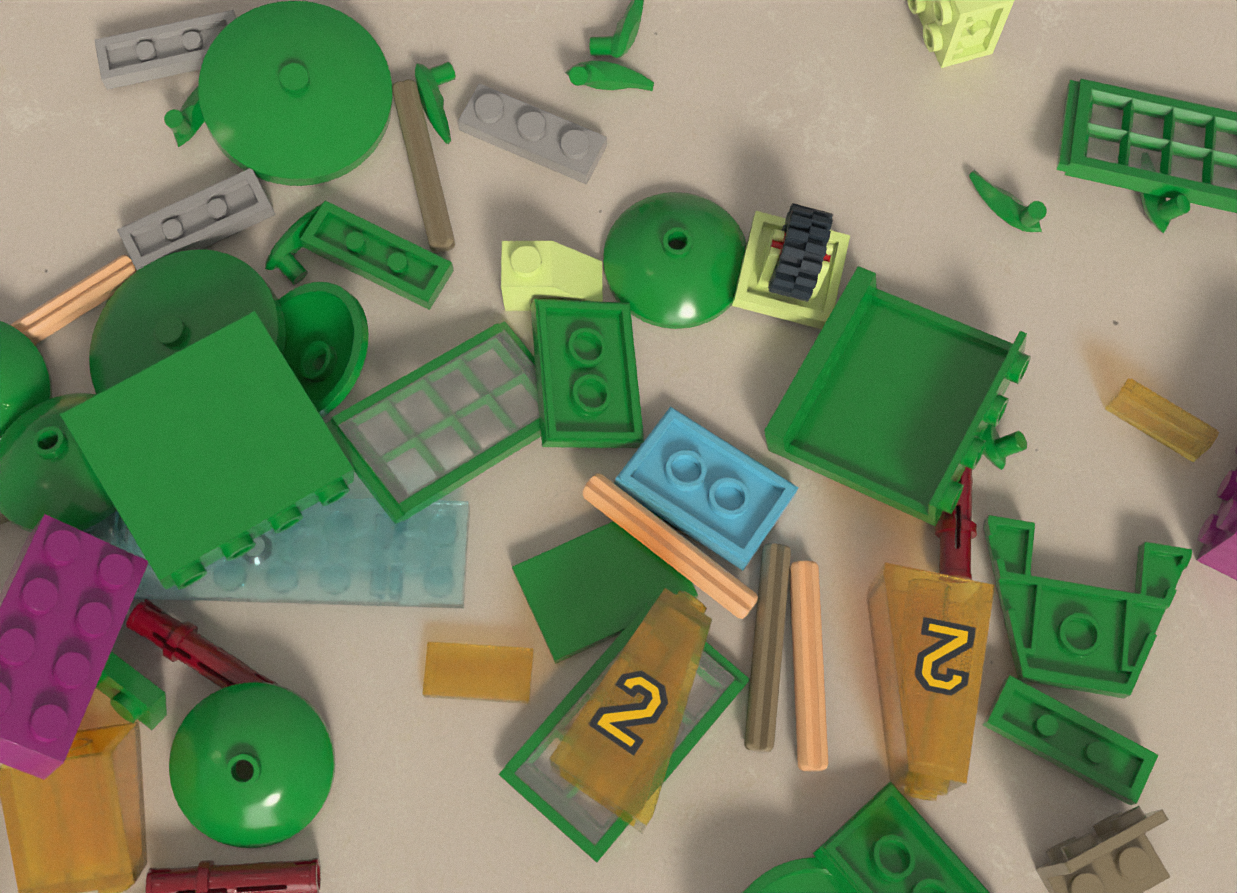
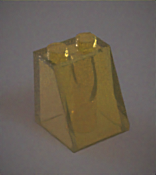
(84, 820)

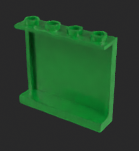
(895, 400)
(210, 450)

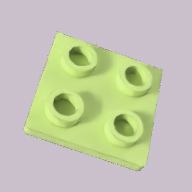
(961, 28)

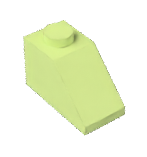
(547, 272)

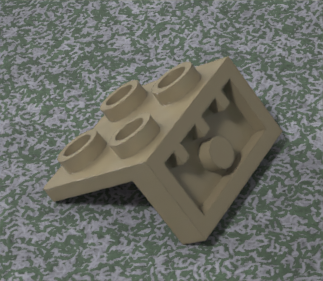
(1110, 862)

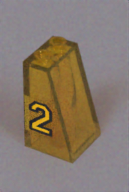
(929, 671)
(631, 722)

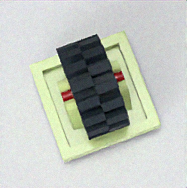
(792, 266)

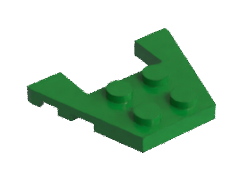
(1075, 631)

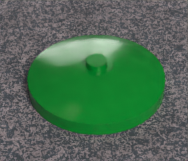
(296, 93)
(174, 306)

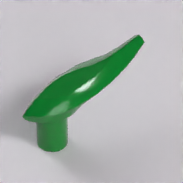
(623, 36)
(607, 76)
(430, 96)
(187, 120)
(1008, 206)
(1162, 211)
(287, 246)
(999, 447)

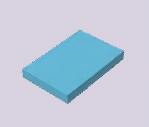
(706, 488)

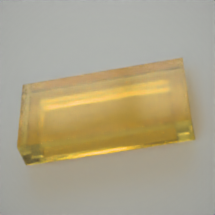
(1162, 420)
(478, 672)

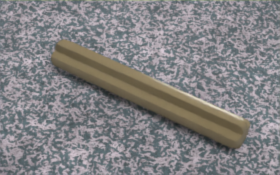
(423, 166)
(767, 648)

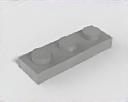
(158, 50)
(532, 133)
(198, 219)

